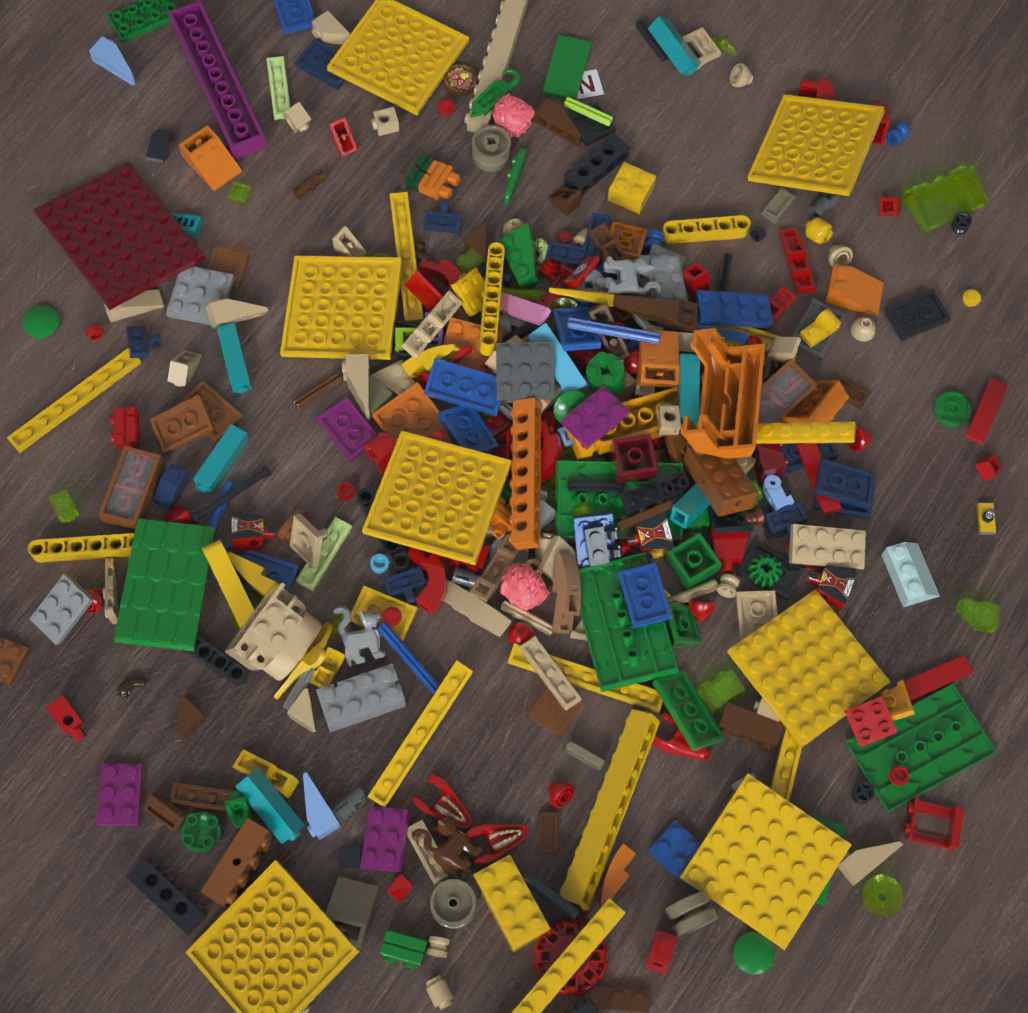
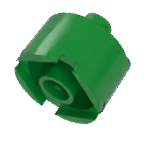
(607, 371)

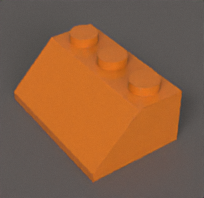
(820, 404)

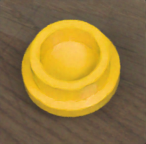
(971, 298)

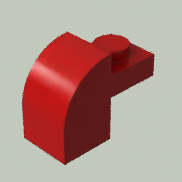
(819, 90)

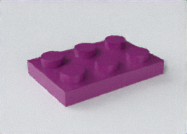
(595, 417)
(346, 428)
(119, 794)
(385, 839)

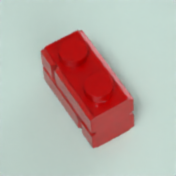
(126, 428)

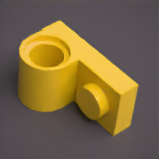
(824, 325)

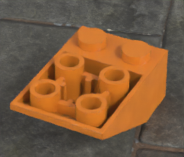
(209, 158)
(659, 362)

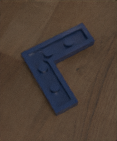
(575, 254)

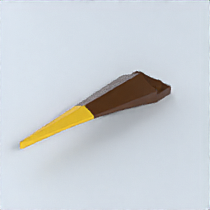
(663, 310)

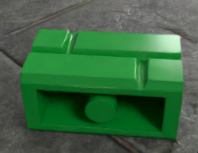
(403, 949)

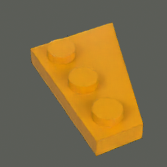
(898, 701)

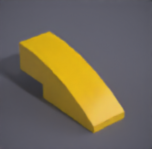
(426, 358)
(252, 574)
(281, 780)

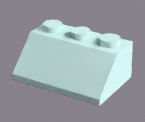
(909, 573)

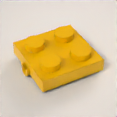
(470, 291)

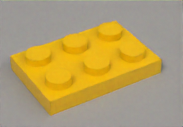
(377, 602)

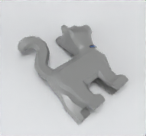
(627, 276)
(361, 639)

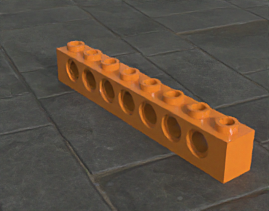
(530, 536)

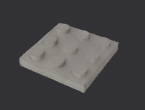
(195, 290)

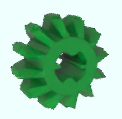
(771, 567)

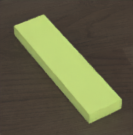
(278, 86)
(337, 534)

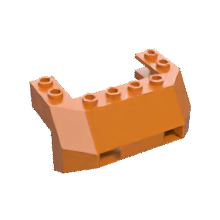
(727, 398)

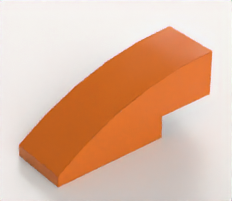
(616, 875)

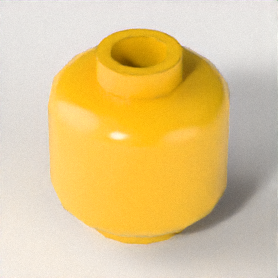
(818, 230)

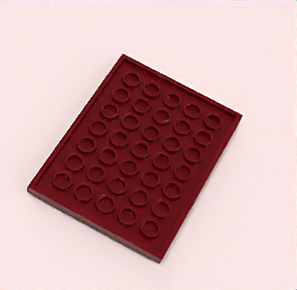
(119, 235)

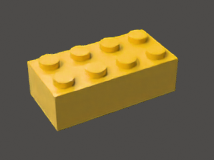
(511, 903)

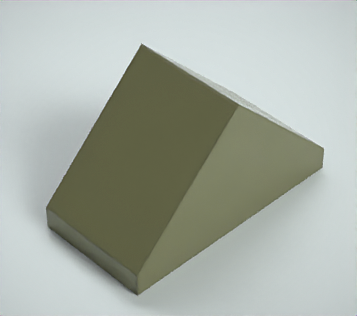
(378, 395)

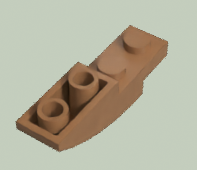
(568, 591)

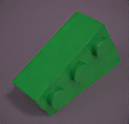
(521, 255)

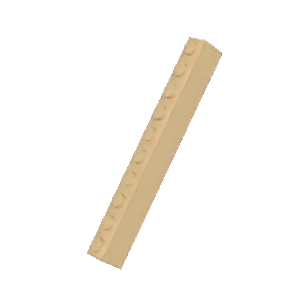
(499, 55)

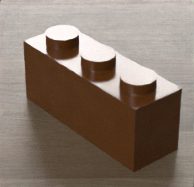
(750, 727)

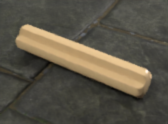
(694, 592)
(527, 617)

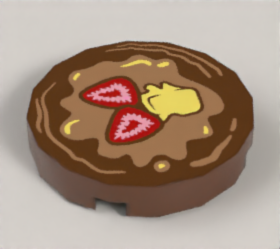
(460, 80)

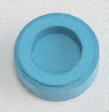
(379, 563)

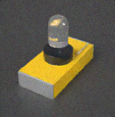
(986, 518)

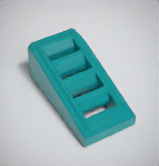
(190, 219)

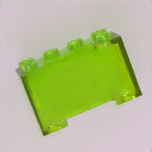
(945, 197)

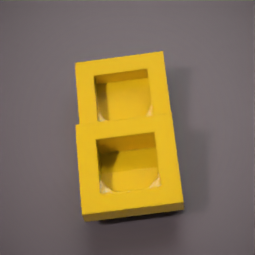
(328, 669)

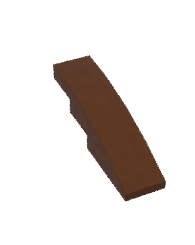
(609, 246)

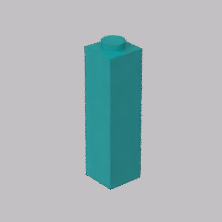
(674, 46)
(233, 358)
(689, 387)
(221, 459)
(689, 507)
(270, 806)

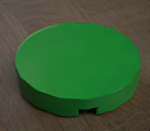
(951, 409)

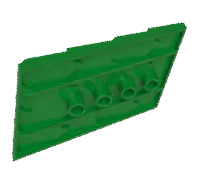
(603, 501)
(164, 585)
(617, 650)
(931, 745)

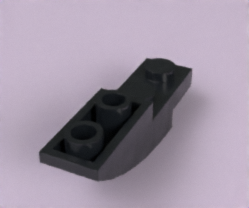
(655, 492)

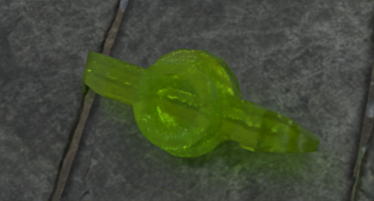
(723, 44)
(337, 618)

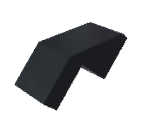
(159, 146)

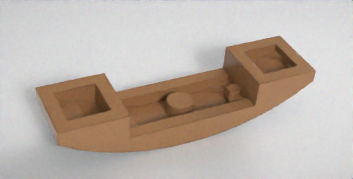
(491, 577)

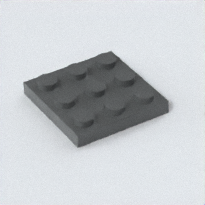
(525, 371)

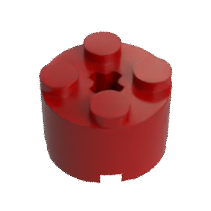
(380, 450)

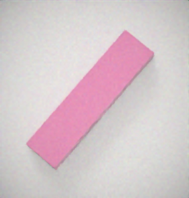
(523, 309)

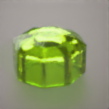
(582, 509)

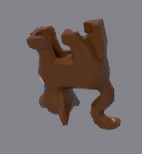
(448, 853)

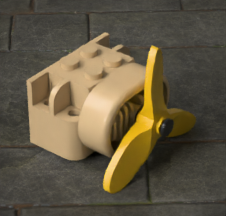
(280, 638)

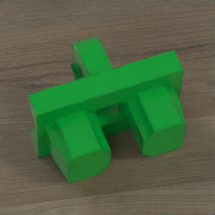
(238, 809)

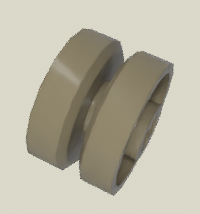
(491, 148)
(462, 895)
(690, 910)

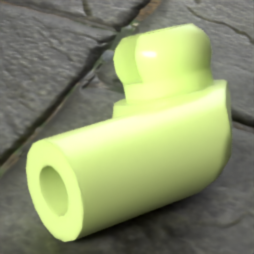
(542, 247)

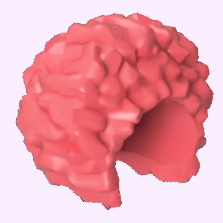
(513, 115)
(523, 586)

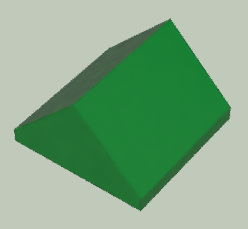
(682, 627)

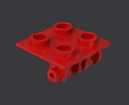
(870, 721)

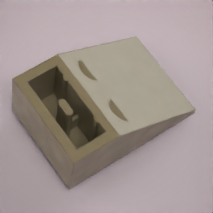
(352, 908)

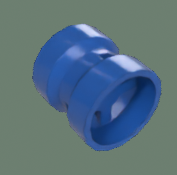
(899, 132)
(653, 237)

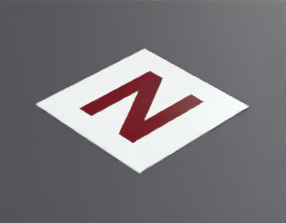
(590, 85)

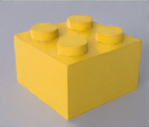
(631, 188)

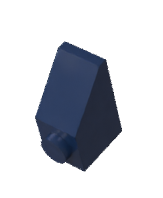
(171, 486)

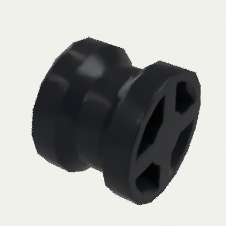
(961, 218)
(866, 790)

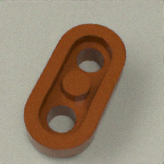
(285, 531)

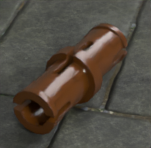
(309, 184)

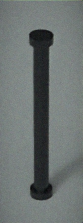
(265, 472)

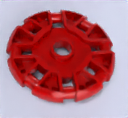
(543, 945)

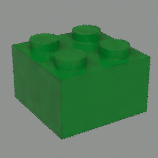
(693, 561)

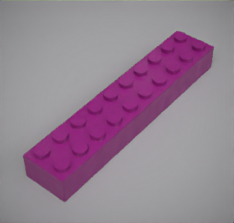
(217, 80)

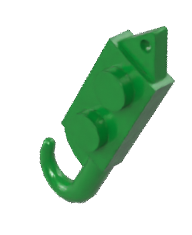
(486, 101)
(515, 173)

